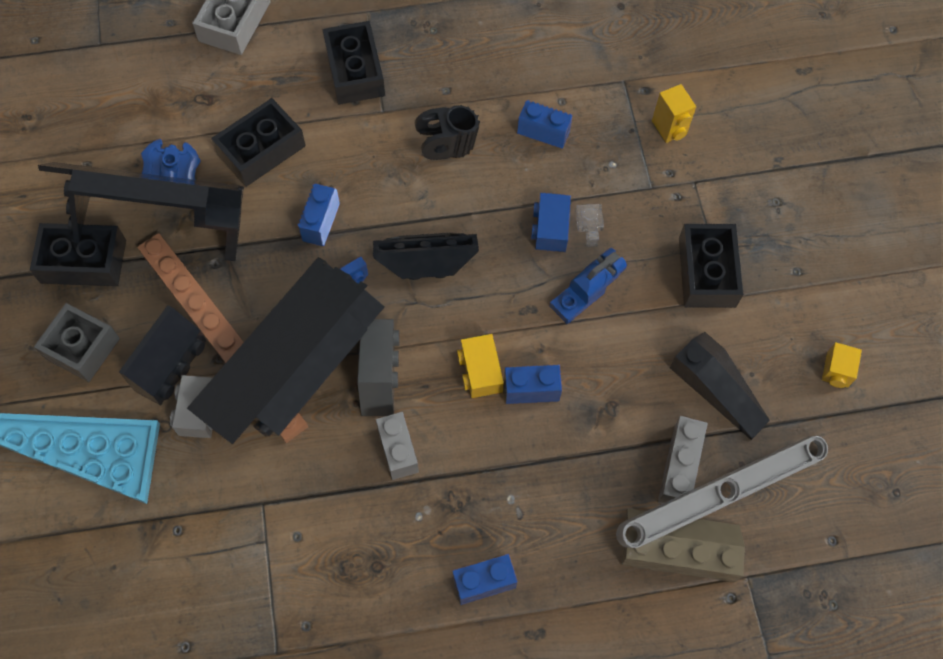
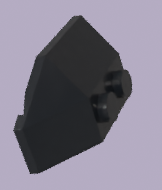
(426, 254)

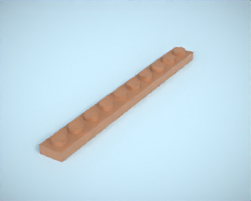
(201, 309)

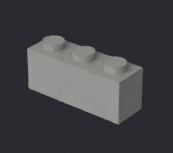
(682, 458)

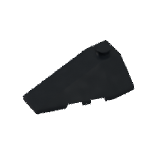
(716, 378)

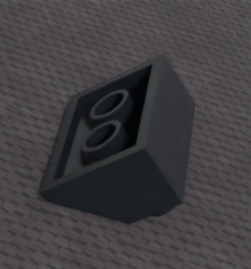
(163, 356)

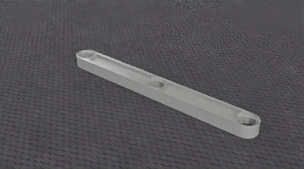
(708, 497)

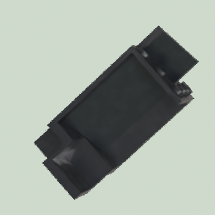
(214, 204)
(288, 354)

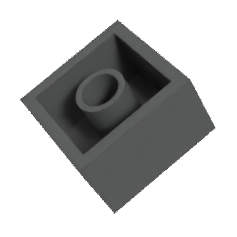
(77, 342)

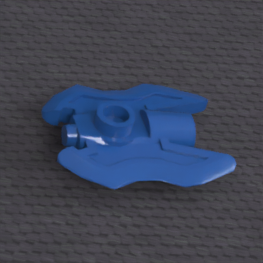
(170, 160)

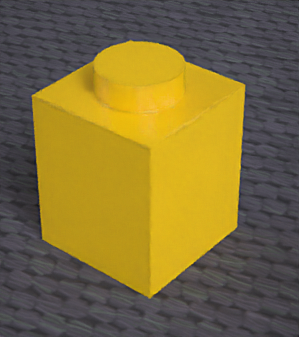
(841, 365)

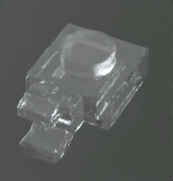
(590, 220)

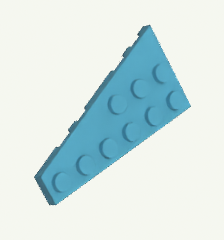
(100, 450)

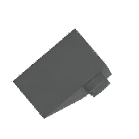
(377, 368)

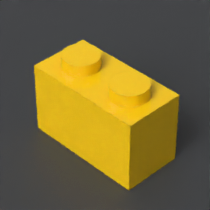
(673, 113)
(481, 366)

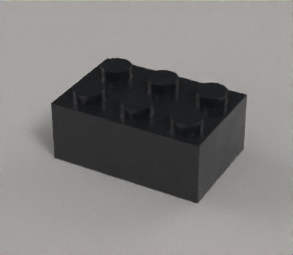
(354, 62)
(258, 142)
(91, 262)
(710, 266)

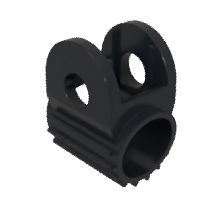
(455, 128)

